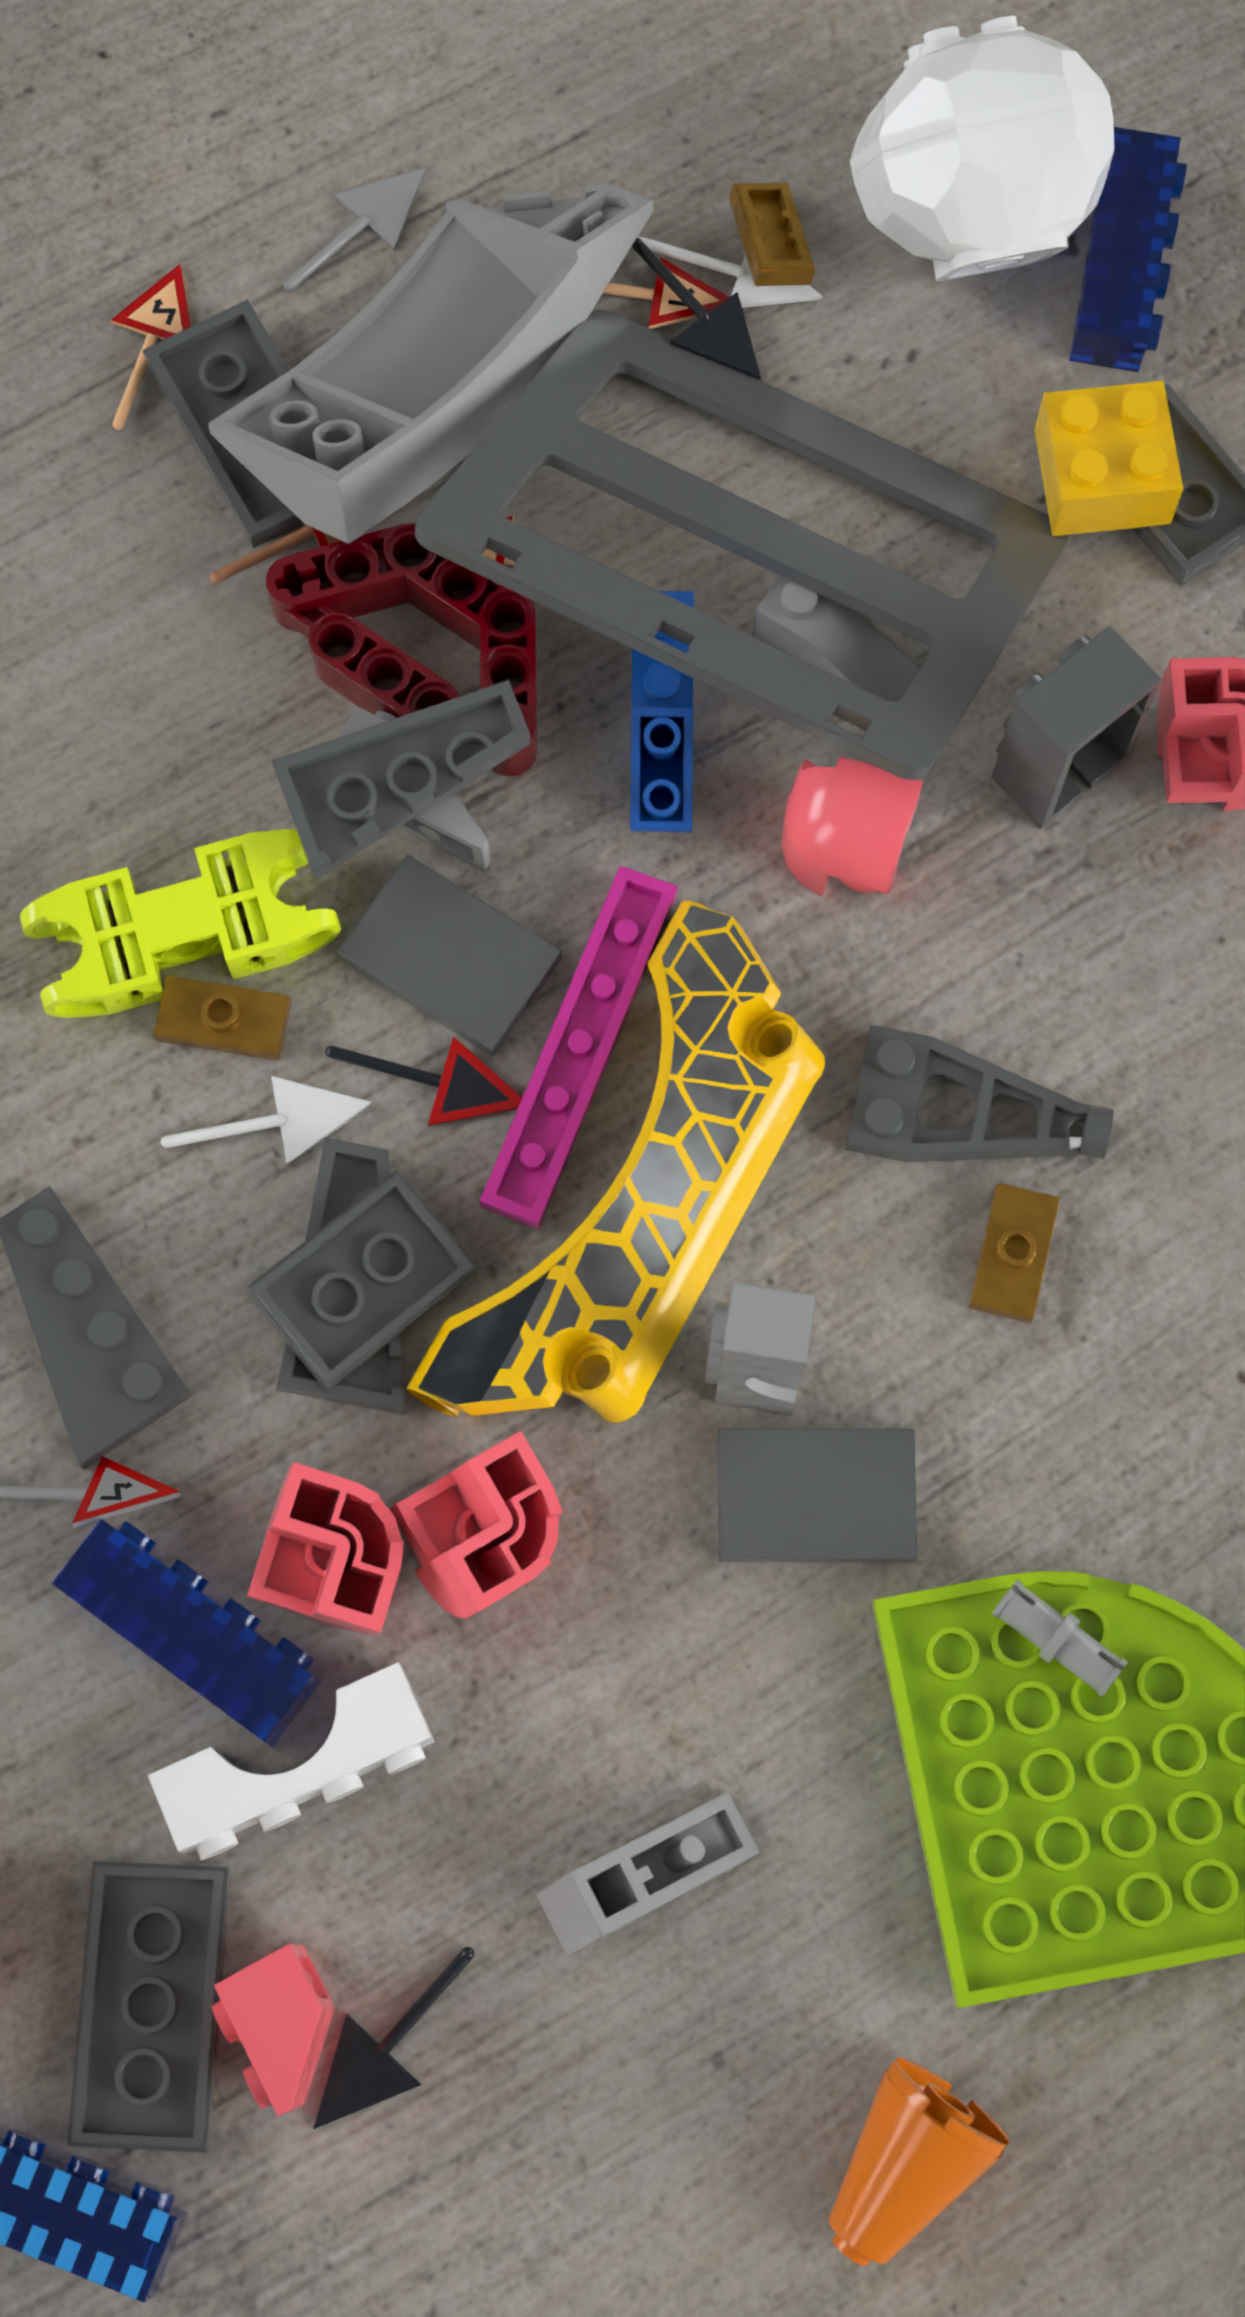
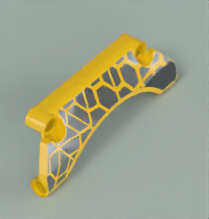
(627, 1278)

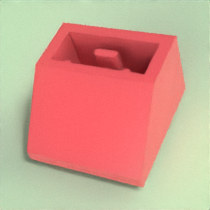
(281, 2020)

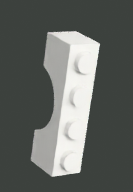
(212, 1799)

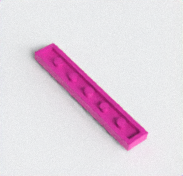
(578, 1048)

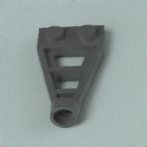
(890, 1093)

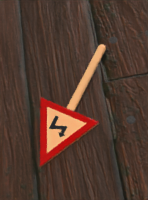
(666, 305)
(159, 315)

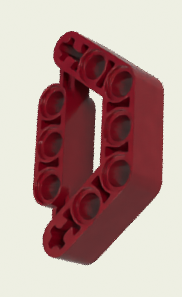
(330, 621)

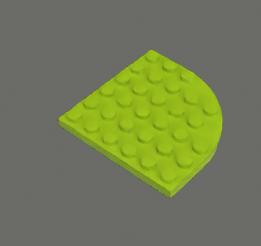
(1063, 1822)

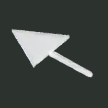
(748, 293)
(304, 1117)

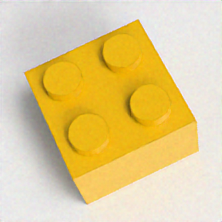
(1108, 458)

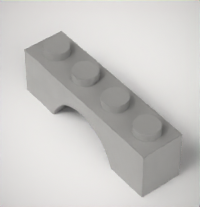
(759, 1347)

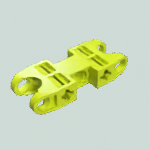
(177, 924)

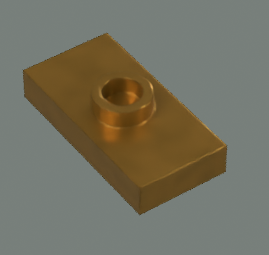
(771, 234)
(222, 1018)
(1014, 1252)

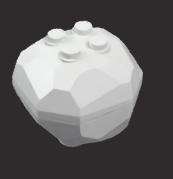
(985, 149)

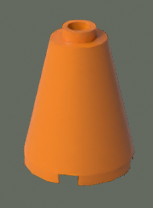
(910, 2162)

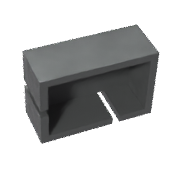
(1076, 719)

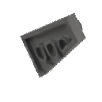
(387, 774)
(344, 1177)
(92, 1342)

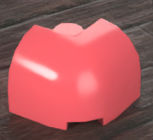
(1203, 731)
(847, 825)
(482, 1527)
(329, 1552)

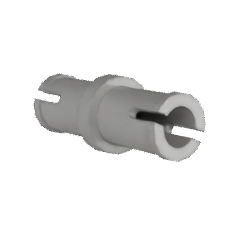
(1059, 1638)

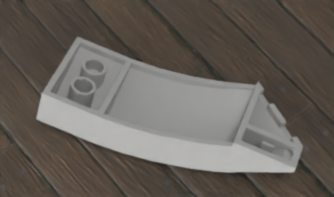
(432, 356)

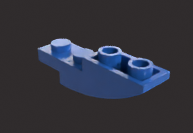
(661, 740)

